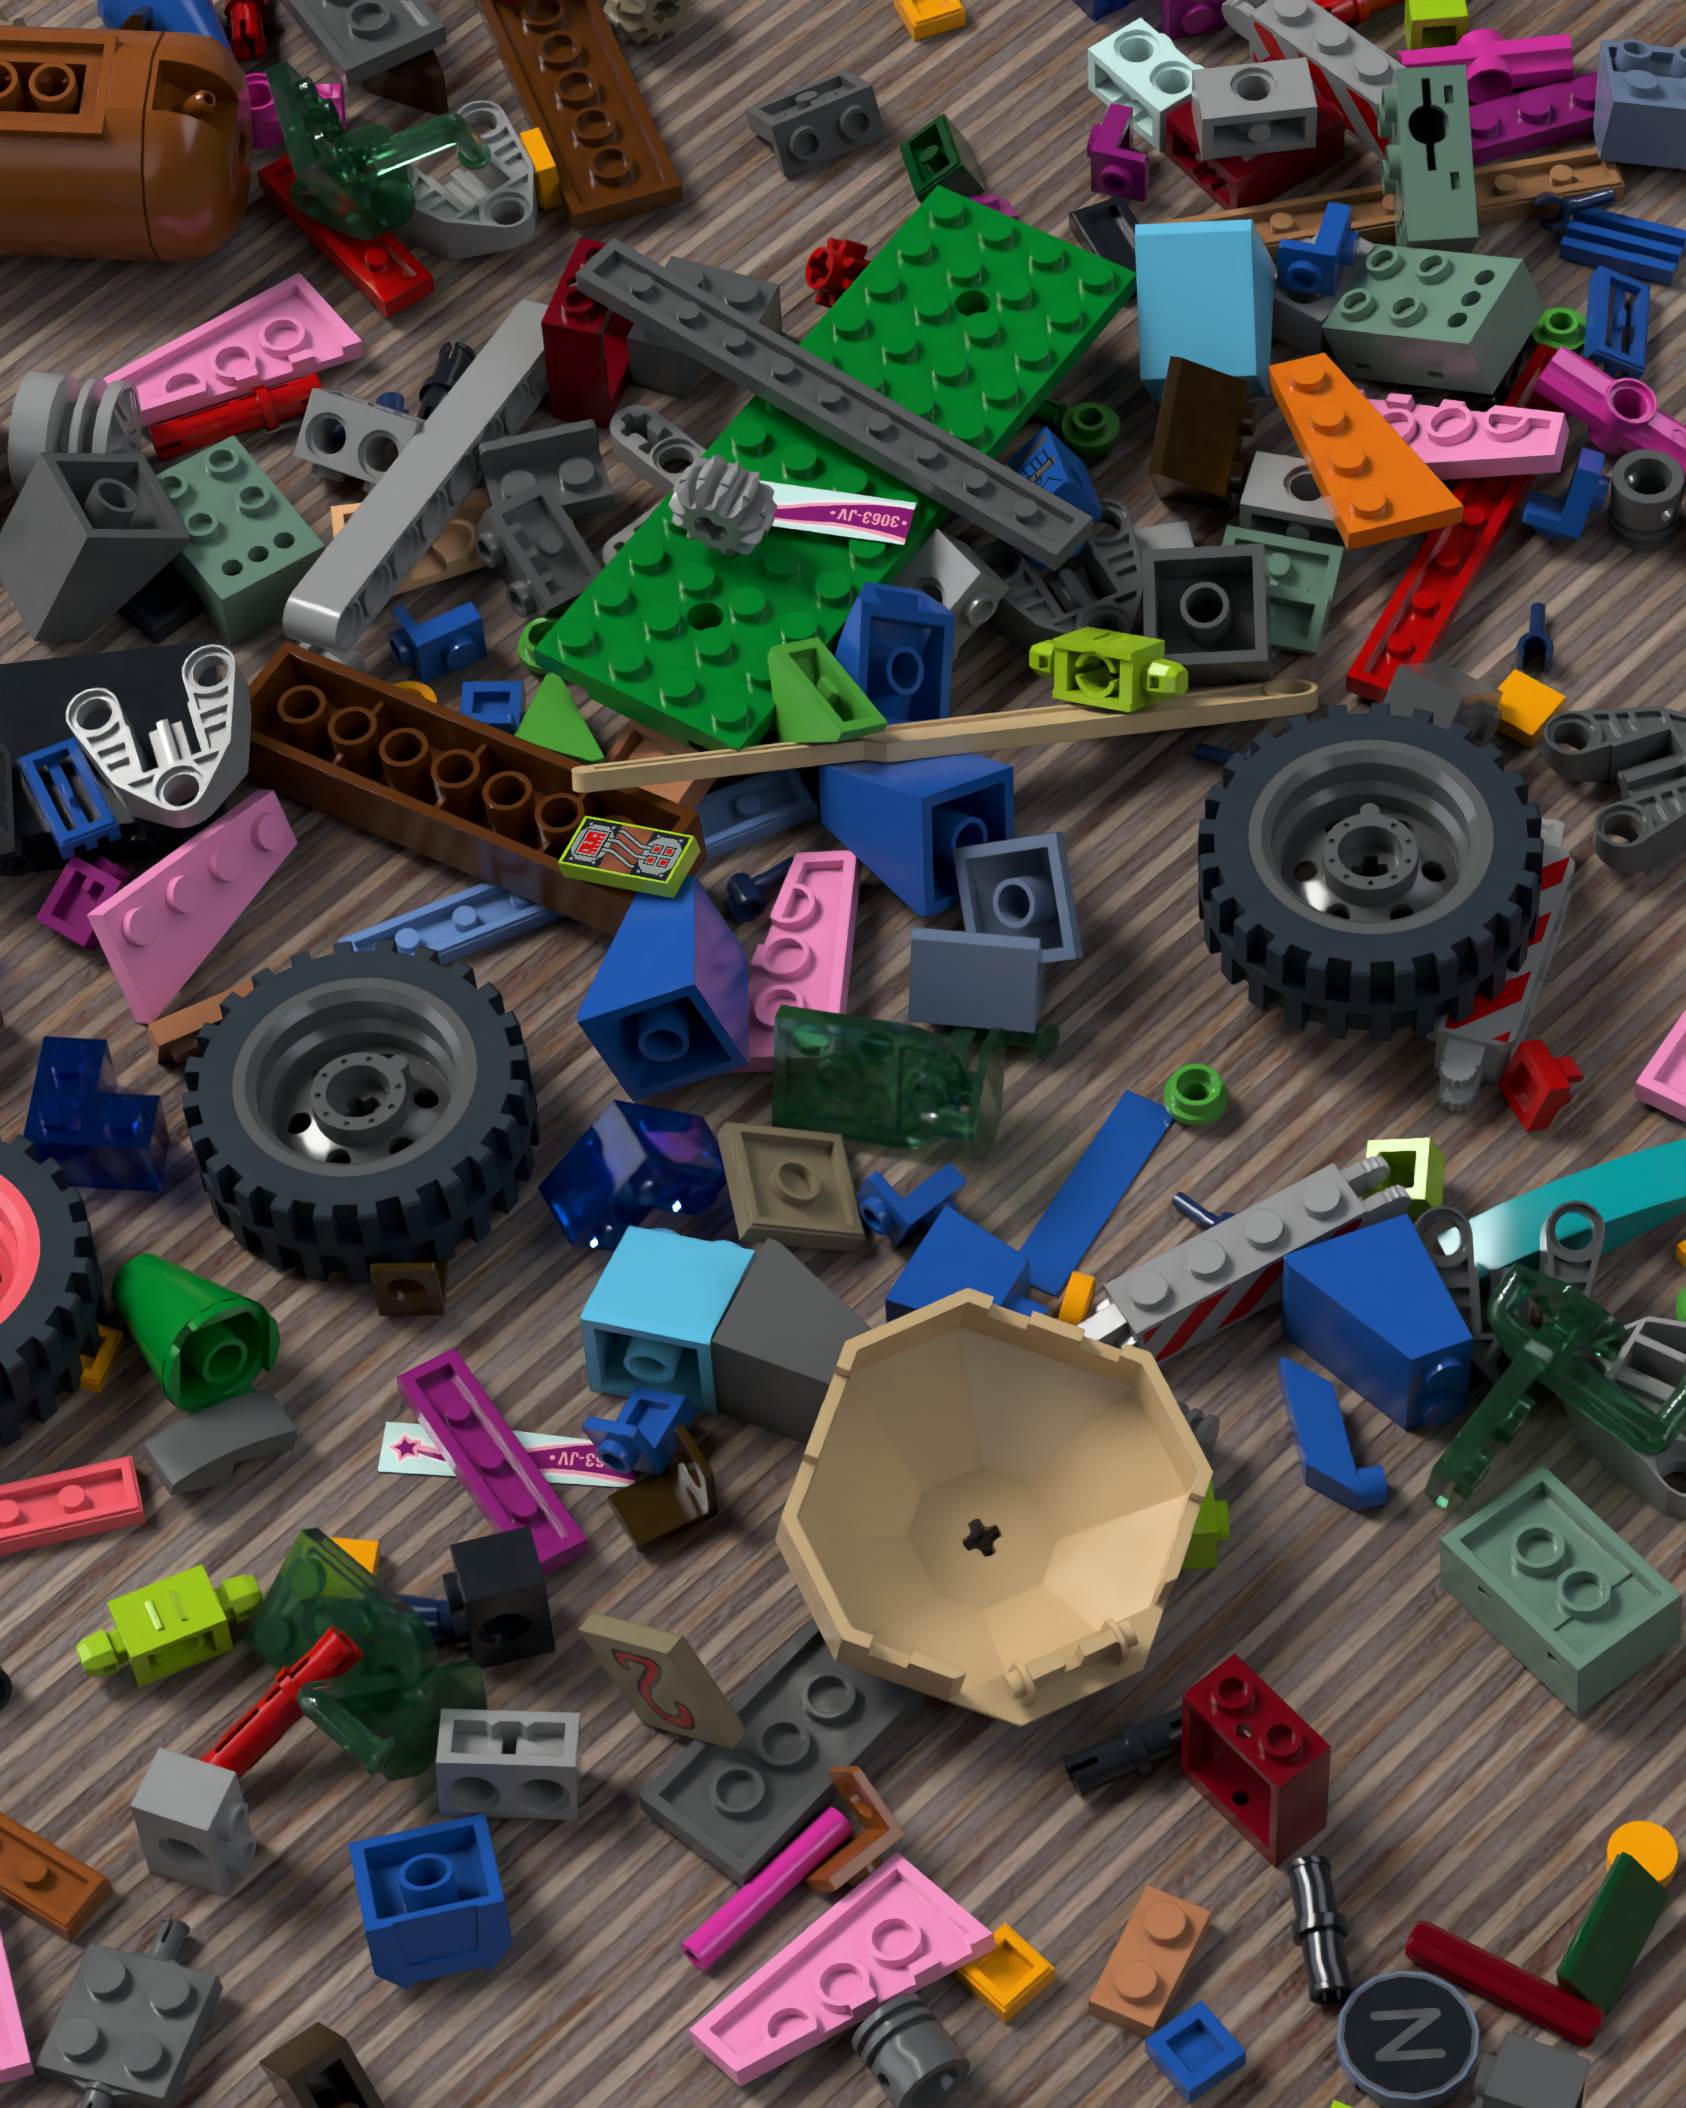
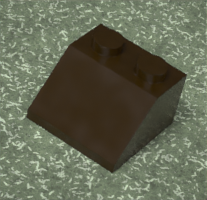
(1201, 435)

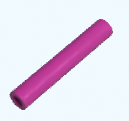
(766, 1888)

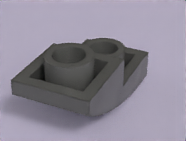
(207, 1444)

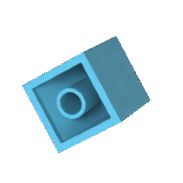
(1204, 299)
(659, 1312)

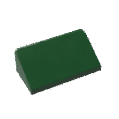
(942, 158)
(1612, 1933)

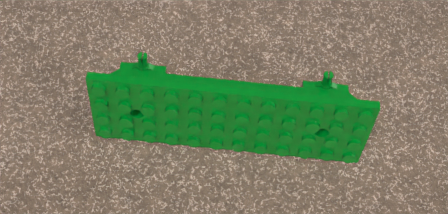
(951, 320)

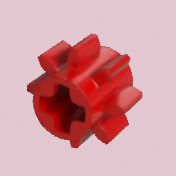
(834, 269)

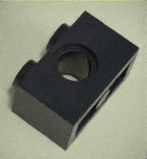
(499, 1598)

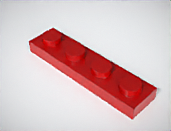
(376, 266)

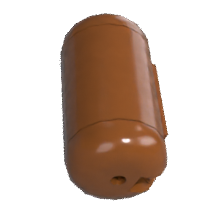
(121, 144)

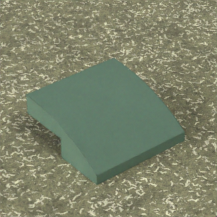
(1301, 586)

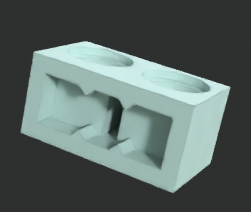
(1144, 73)

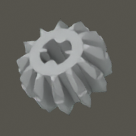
(723, 505)

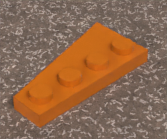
(1357, 459)

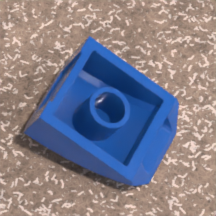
(900, 652)
(431, 1901)

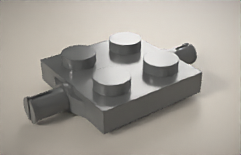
(130, 2023)

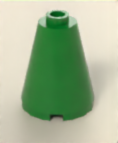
(194, 1332)

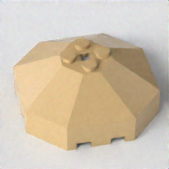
(1028, 1434)

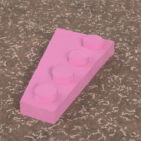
(253, 344)
(1477, 443)
(184, 904)
(806, 949)
(866, 1950)

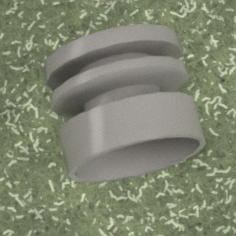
(60, 418)

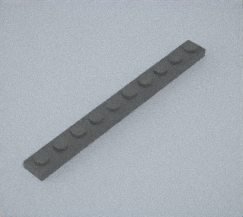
(835, 404)

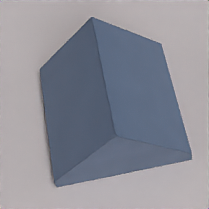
(1020, 891)
(976, 979)

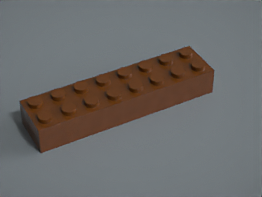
(439, 782)

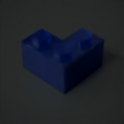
(87, 1126)
(627, 1167)

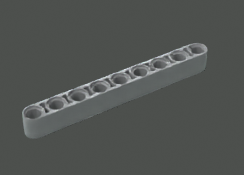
(421, 488)

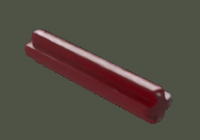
(1505, 1983)

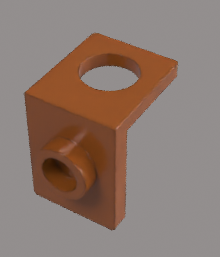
(862, 1853)

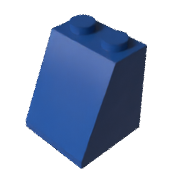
(913, 814)
(670, 995)
(1381, 1321)

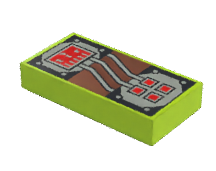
(629, 856)

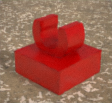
(1538, 1084)

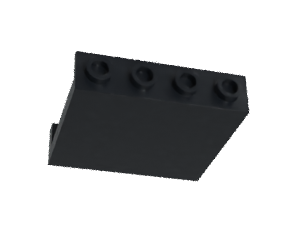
(34, 717)

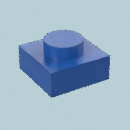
(1195, 2052)

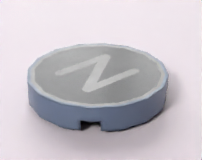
(1407, 2039)

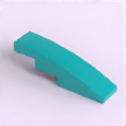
(1628, 1192)

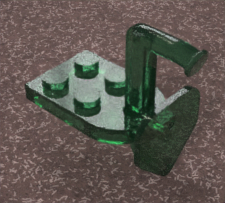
(361, 176)
(893, 1078)
(1550, 1359)
(395, 1680)

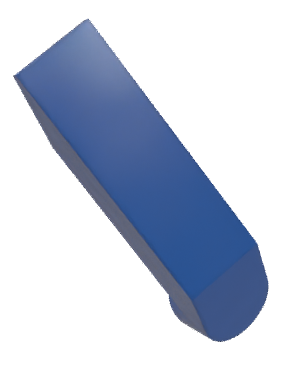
(1323, 1441)

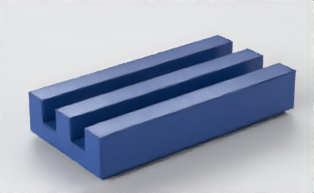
(1626, 238)
(1608, 317)
(84, 832)

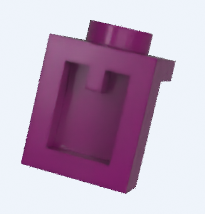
(79, 892)

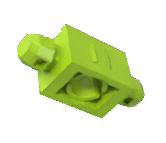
(1078, 678)
(170, 1625)

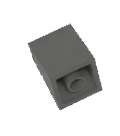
(85, 541)
(780, 1345)

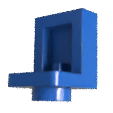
(1319, 265)
(1567, 517)
(437, 645)
(495, 703)
(901, 1218)
(642, 1432)

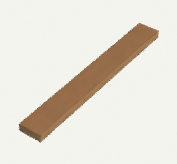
(1500, 190)

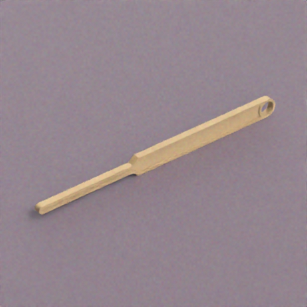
(966, 735)

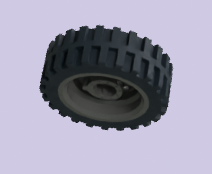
(1369, 917)
(398, 1137)

